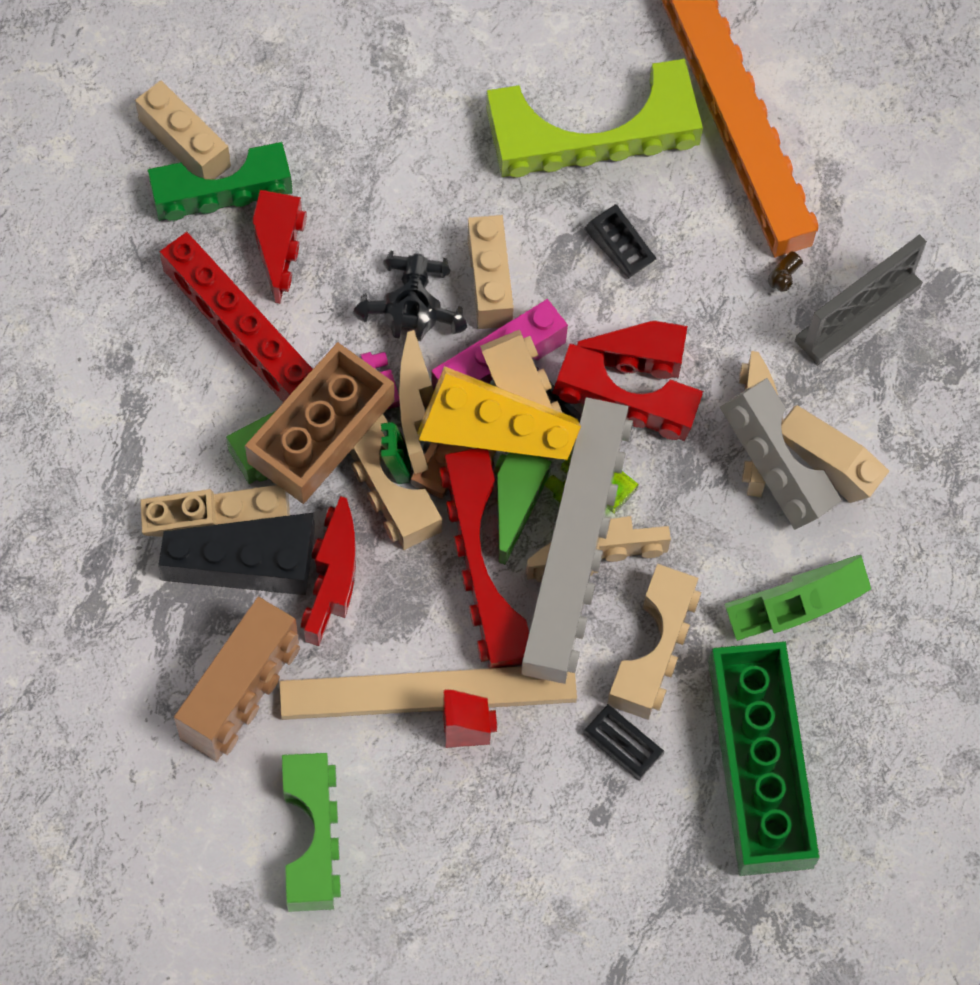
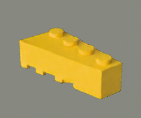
(490, 418)

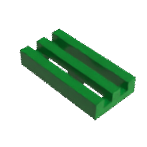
(395, 448)

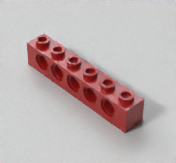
(234, 315)

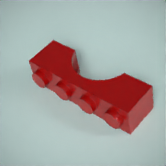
(667, 410)

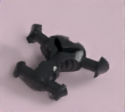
(412, 304)

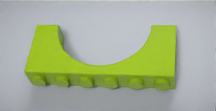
(531, 144)

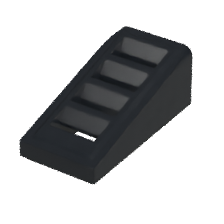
(622, 224)

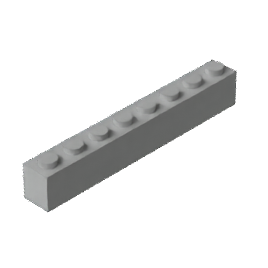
(575, 542)

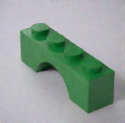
(183, 193)

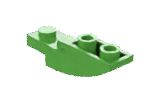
(799, 601)

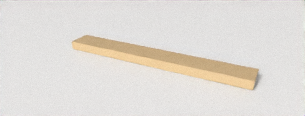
(417, 692)

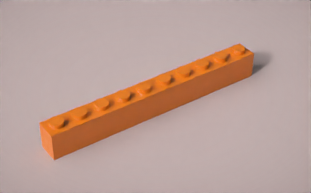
(743, 125)

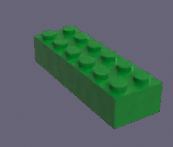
(763, 759)

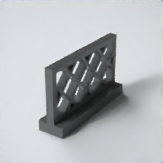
(863, 302)

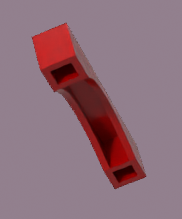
(502, 628)

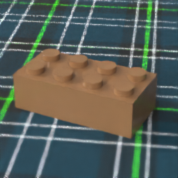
(320, 422)
(238, 679)

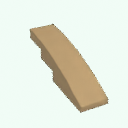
(414, 397)

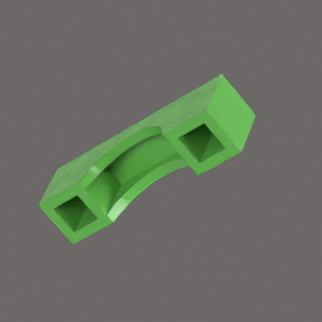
(311, 877)

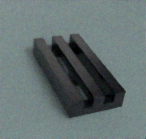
(614, 752)

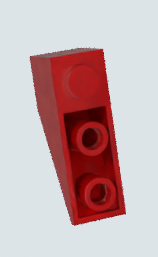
(275, 229)
(644, 348)

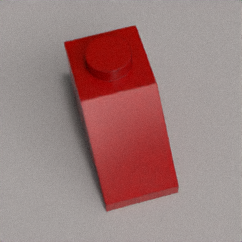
(467, 719)

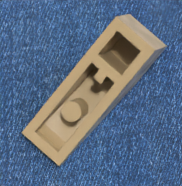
(846, 463)

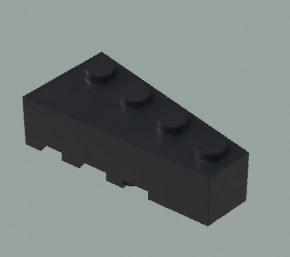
(242, 555)

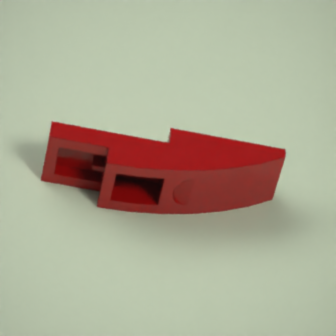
(337, 561)

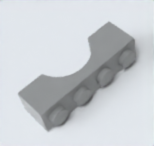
(757, 423)

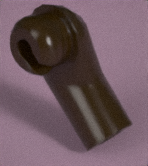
(781, 277)

